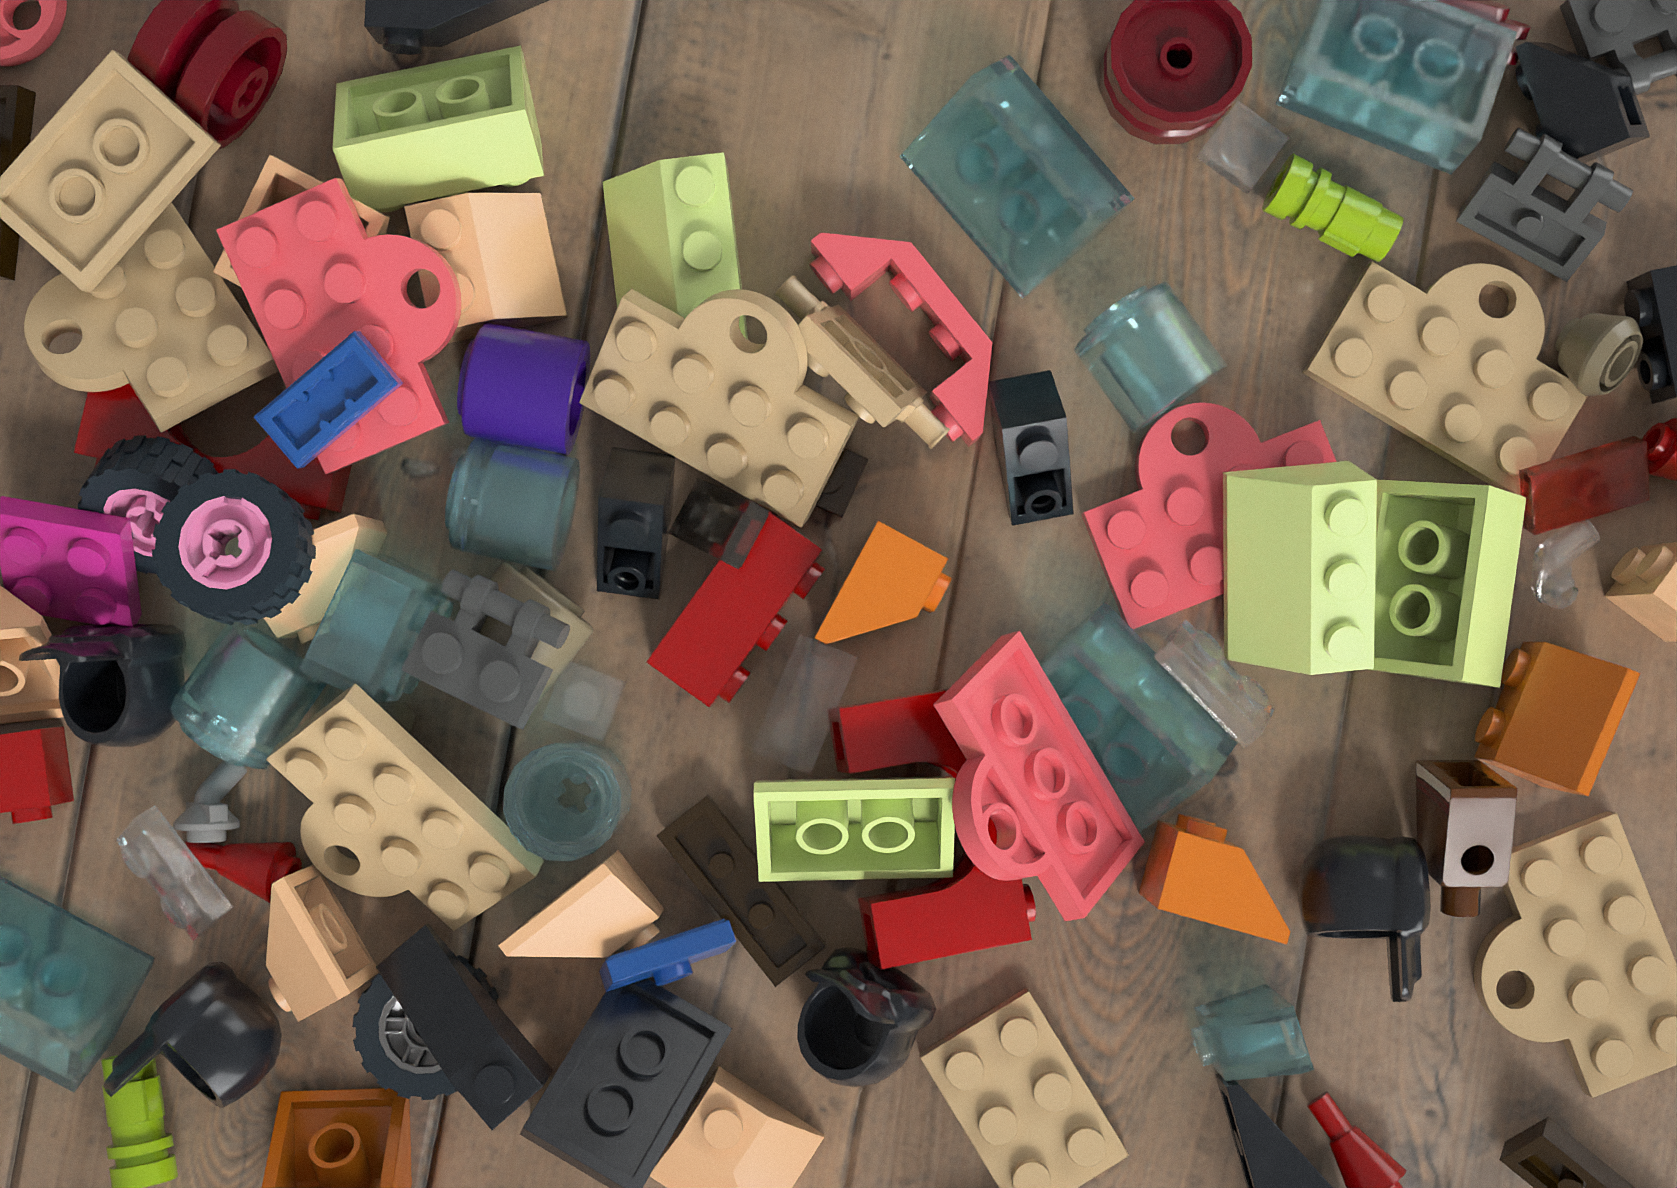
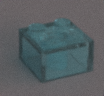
(374, 626)

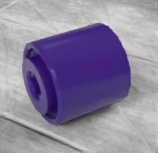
(523, 388)

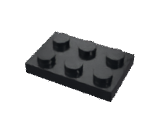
(626, 1083)

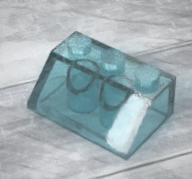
(1400, 75)
(1015, 175)
(1135, 716)
(61, 986)

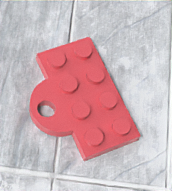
(322, 278)
(1167, 538)
(1034, 782)

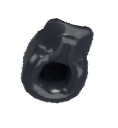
(116, 680)
(1370, 892)
(860, 1019)
(211, 1033)

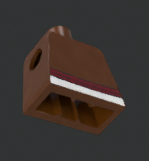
(1464, 829)

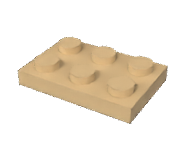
(102, 171)
(1023, 1099)

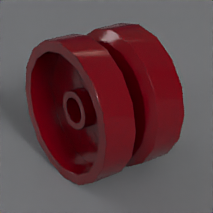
(211, 61)
(1167, 102)

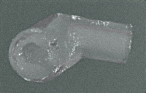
(1553, 563)

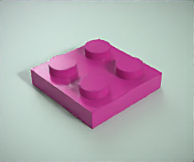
(69, 562)

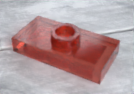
(1585, 485)

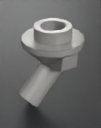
(207, 817)

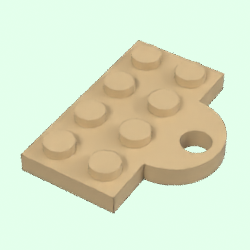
(152, 324)
(1450, 370)
(722, 399)
(397, 813)
(1588, 956)

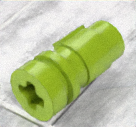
(1337, 212)
(138, 1131)

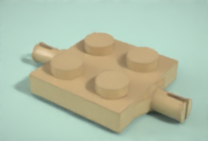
(873, 379)

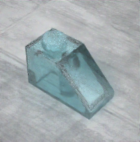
(1251, 1036)

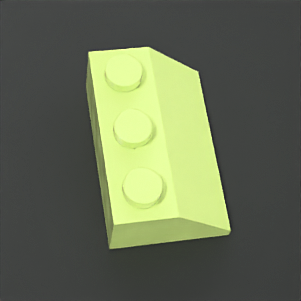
(437, 130)
(674, 232)
(1300, 567)
(1445, 579)
(854, 828)

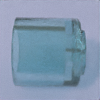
(1148, 354)
(512, 503)
(245, 696)
(540, 819)

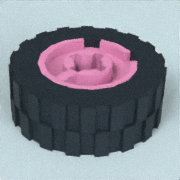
(137, 482)
(269, 532)

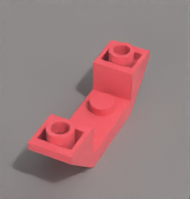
(859, 261)

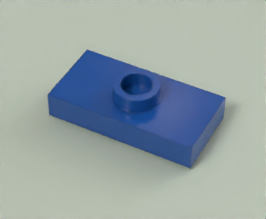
(328, 399)
(667, 958)

